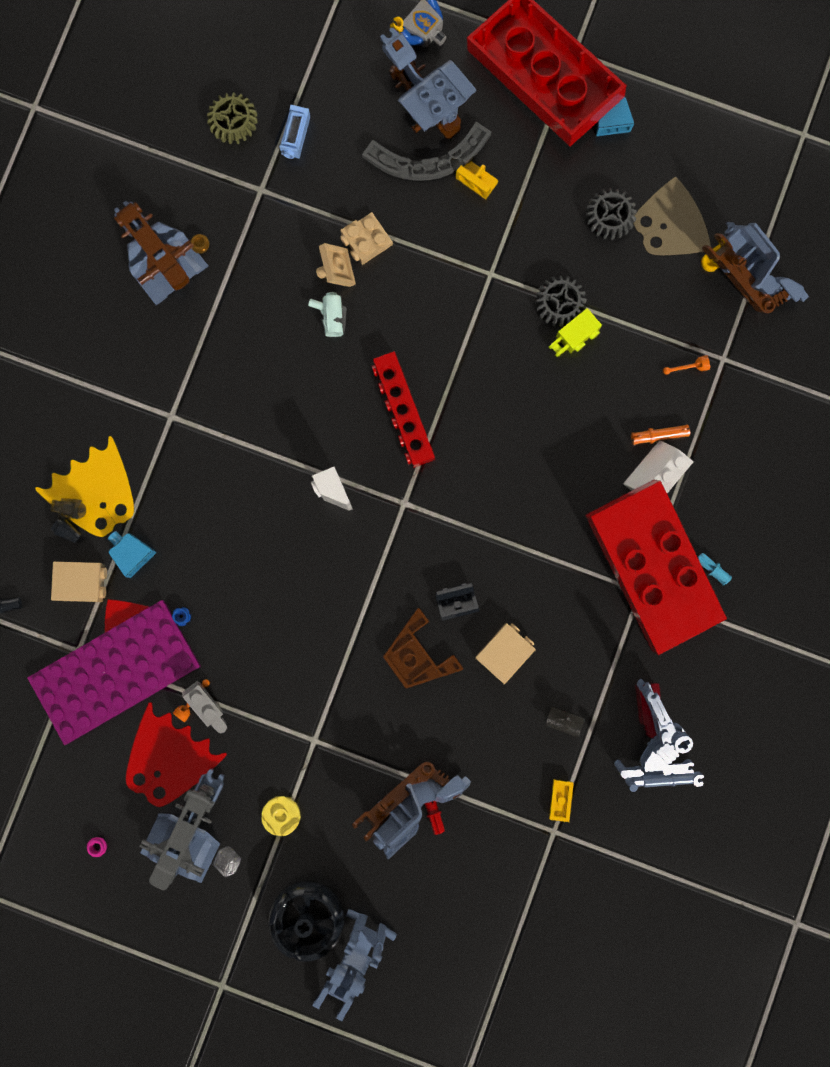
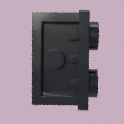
(456, 601)

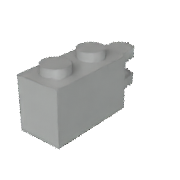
(205, 706)

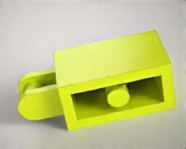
(576, 333)

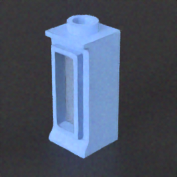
(295, 132)

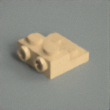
(365, 238)

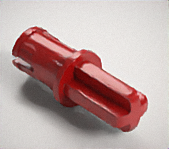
(434, 817)

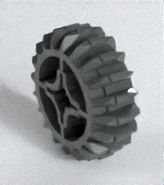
(603, 201)
(553, 299)

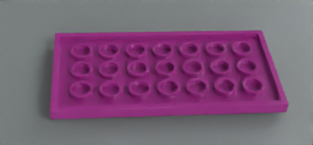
(113, 672)

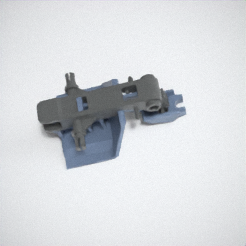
(179, 844)

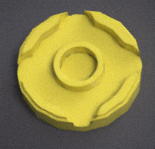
(280, 816)

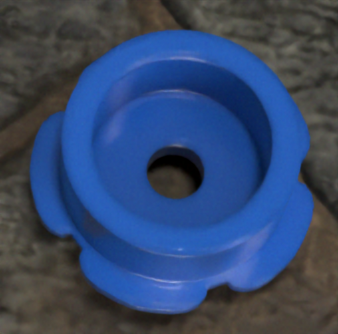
(181, 611)

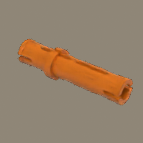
(660, 434)

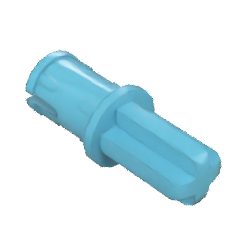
(714, 569)

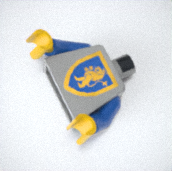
(422, 24)

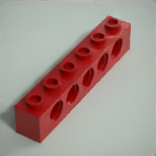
(390, 363)

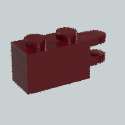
(644, 712)

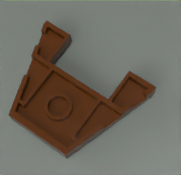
(410, 659)

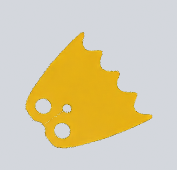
(95, 482)

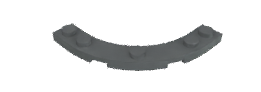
(428, 168)

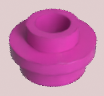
(91, 849)

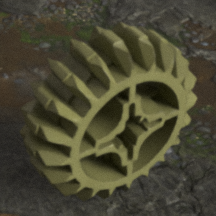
(219, 114)

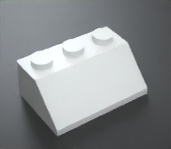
(662, 464)
(330, 488)

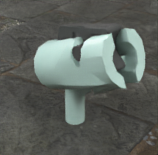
(333, 312)

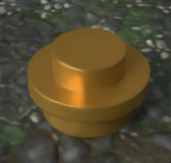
(200, 243)

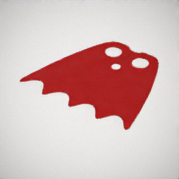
(172, 753)

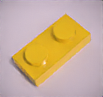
(561, 800)

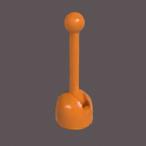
(702, 364)
(183, 711)

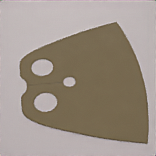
(685, 225)

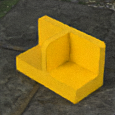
(476, 179)

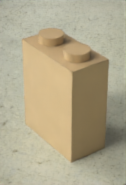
(78, 582)
(506, 652)

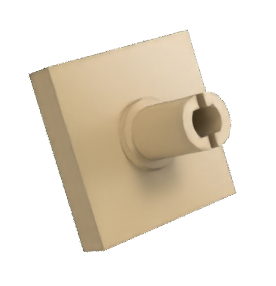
(336, 265)

